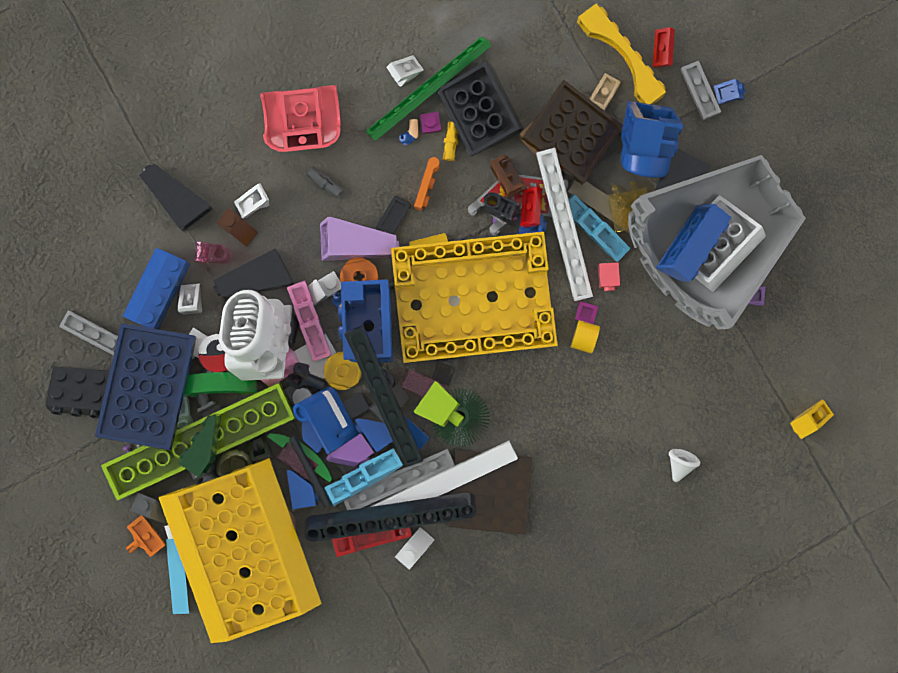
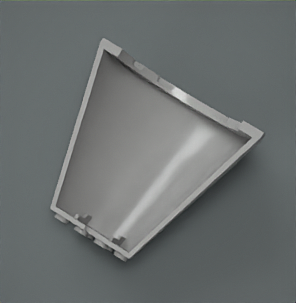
(750, 188)

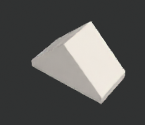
(190, 299)

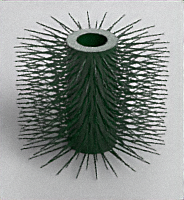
(472, 410)

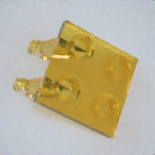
(621, 205)

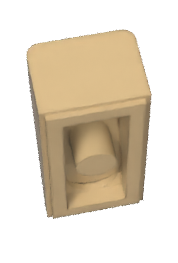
(605, 91)

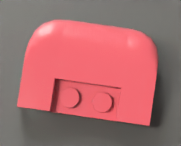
(301, 118)

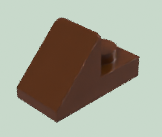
(237, 227)

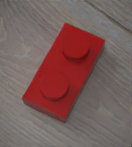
(663, 47)
(531, 207)

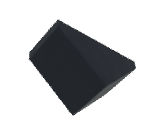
(259, 449)

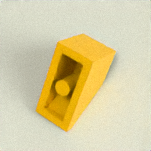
(811, 419)

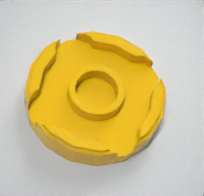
(341, 373)

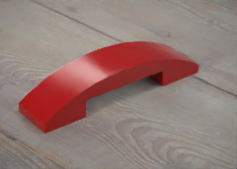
(360, 542)

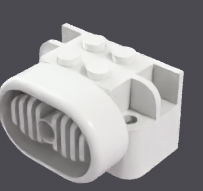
(255, 335)

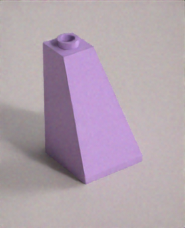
(348, 240)

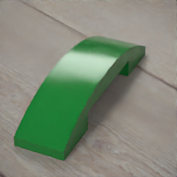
(218, 383)
(322, 469)

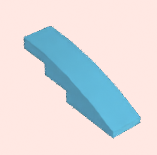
(597, 230)
(363, 477)

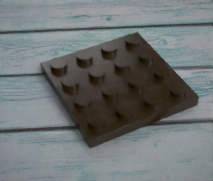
(575, 129)
(498, 495)

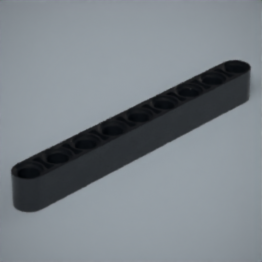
(390, 517)

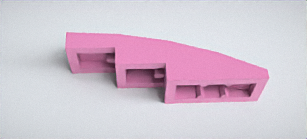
(309, 320)

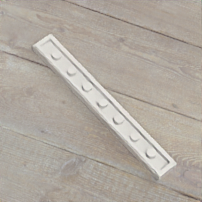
(564, 224)
(456, 475)

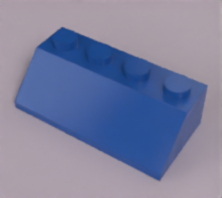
(694, 242)
(156, 289)

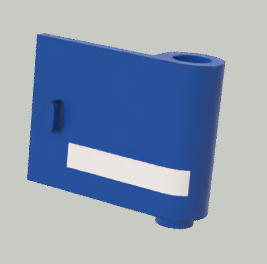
(327, 418)

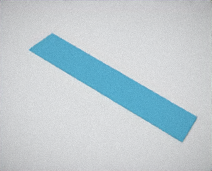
(177, 579)

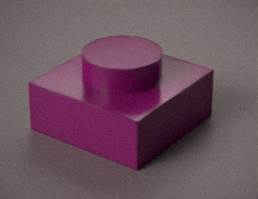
(430, 122)
(586, 312)

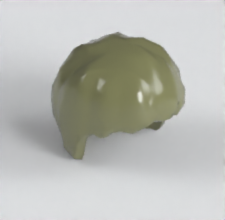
(232, 460)

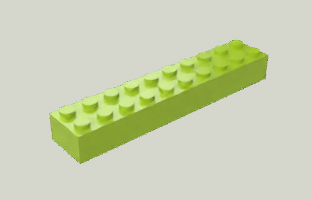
(238, 424)

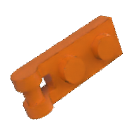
(427, 183)

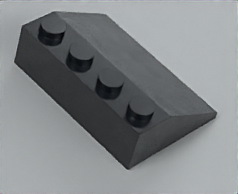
(480, 109)

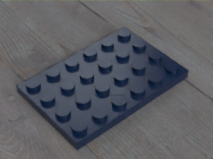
(146, 386)

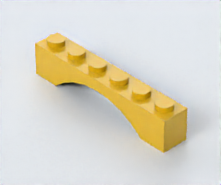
(598, 26)

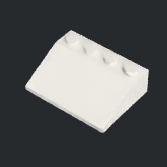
(732, 248)

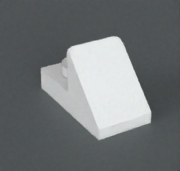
(404, 69)
(252, 201)
(324, 288)
(414, 548)

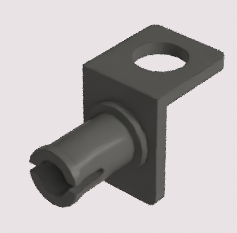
(206, 406)

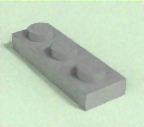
(700, 90)

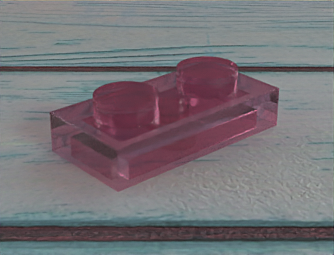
(290, 458)

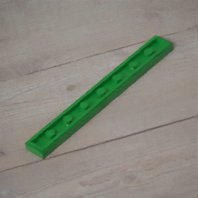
(428, 88)

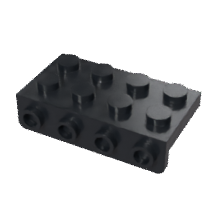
(76, 391)

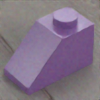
(352, 453)

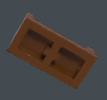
(507, 176)

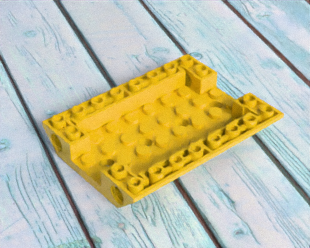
(470, 272)
(263, 544)

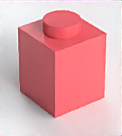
(608, 276)

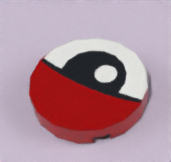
(212, 355)

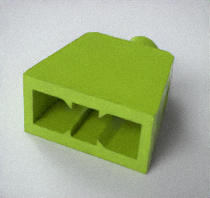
(439, 406)

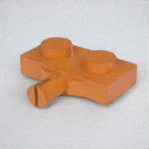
(145, 537)

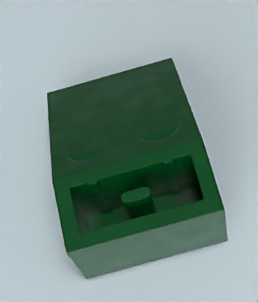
(204, 448)

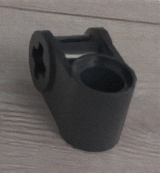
(502, 207)

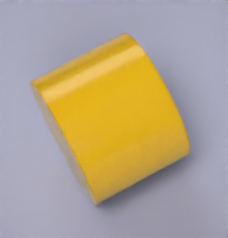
(585, 336)

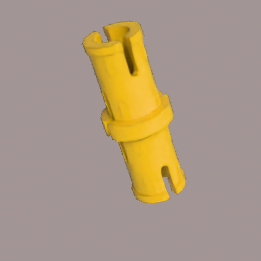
(451, 142)

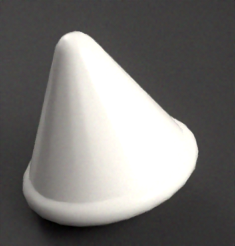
(682, 463)

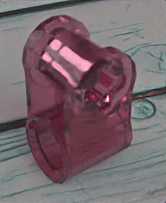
(208, 252)

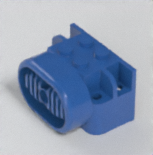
(649, 139)
(363, 305)

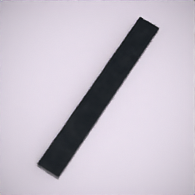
(383, 396)

